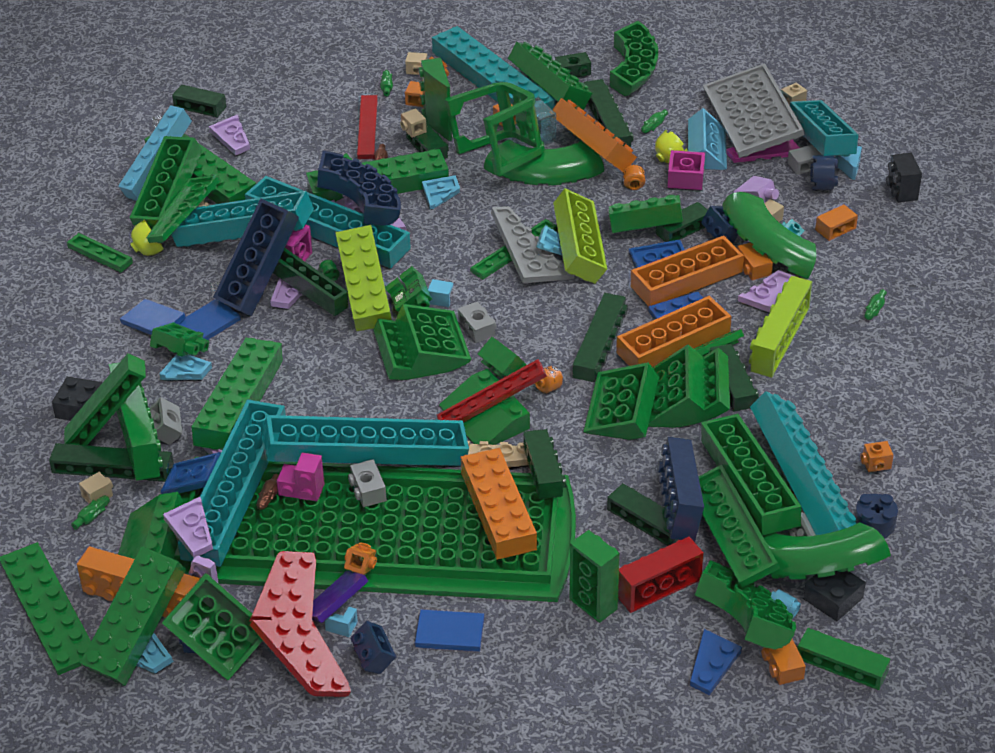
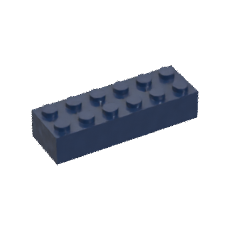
(256, 257)
(680, 488)

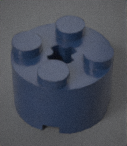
(823, 172)
(877, 512)

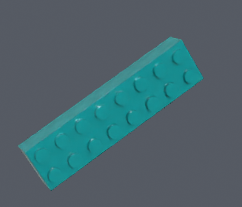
(230, 219)

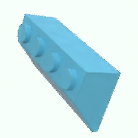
(708, 136)

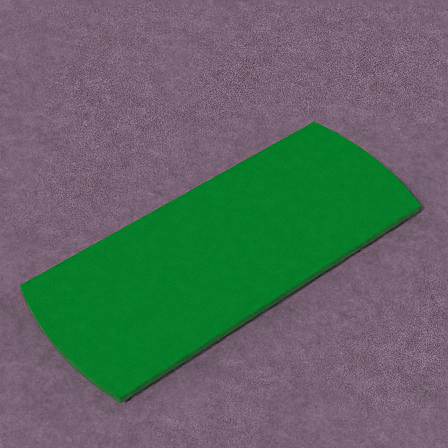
(422, 536)

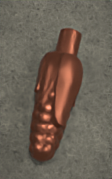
(381, 152)
(268, 492)

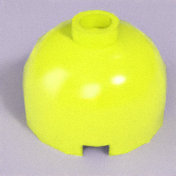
(666, 143)
(140, 241)

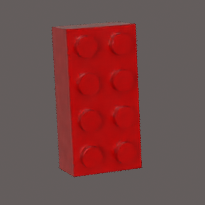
(660, 574)

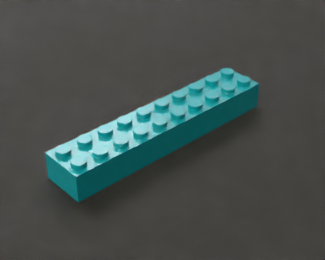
(481, 64)
(331, 217)
(365, 440)
(802, 464)
(234, 479)

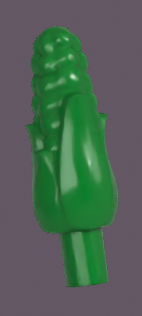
(386, 83)
(654, 121)
(875, 304)
(90, 512)

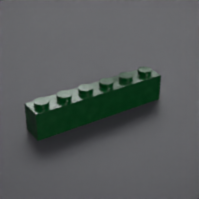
(607, 111)
(311, 283)
(599, 337)
(108, 461)

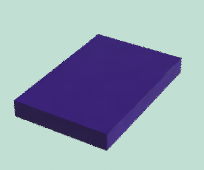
(337, 595)

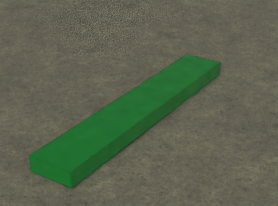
(501, 256)

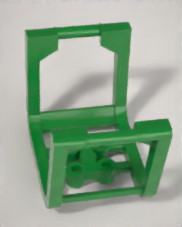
(525, 119)

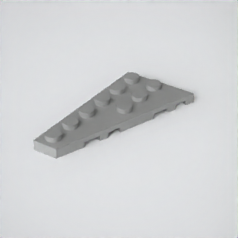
(530, 262)

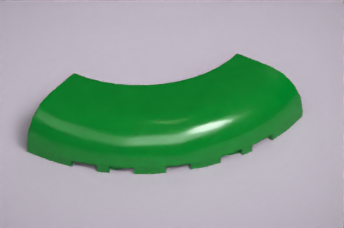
(639, 56)
(552, 166)
(769, 236)
(826, 552)
(762, 618)

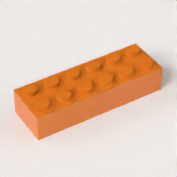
(594, 134)
(687, 271)
(668, 334)
(498, 503)
(104, 572)

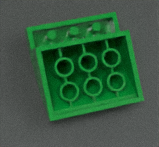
(421, 343)
(690, 388)

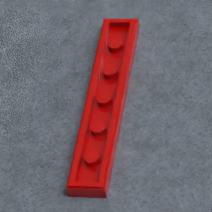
(367, 127)
(495, 393)

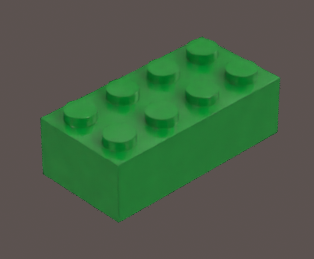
(594, 576)

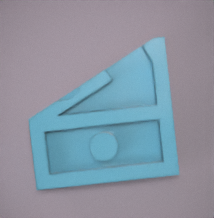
(440, 190)
(549, 241)
(185, 368)
(154, 656)

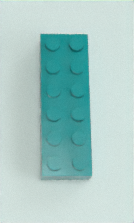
(825, 128)

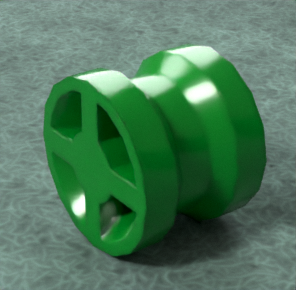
(329, 269)

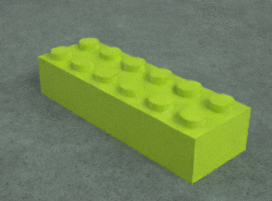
(579, 236)
(363, 277)
(780, 326)

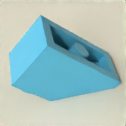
(850, 164)

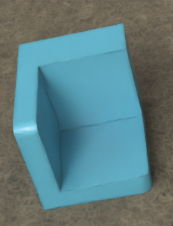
(440, 292)
(342, 624)

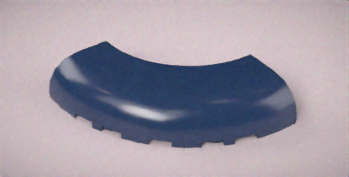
(362, 185)

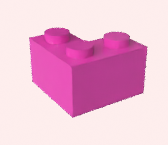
(302, 480)

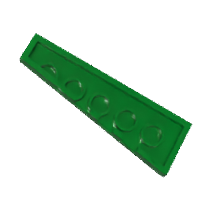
(181, 207)

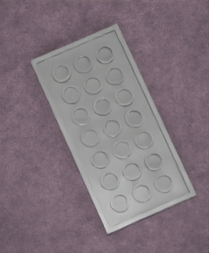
(753, 110)

